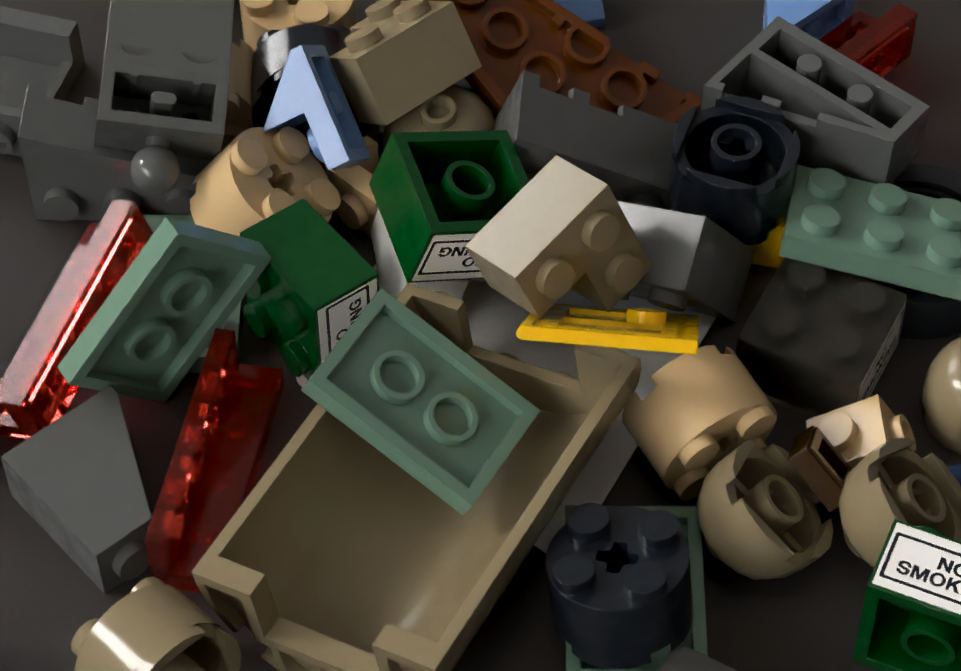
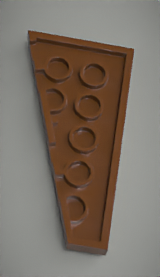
(565, 54)

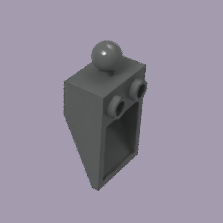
(165, 85)

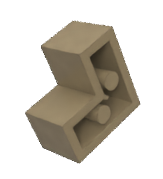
(402, 57)
(557, 238)

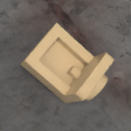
(357, 200)
(862, 428)

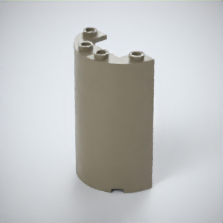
(370, 570)

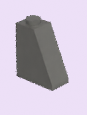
(86, 489)

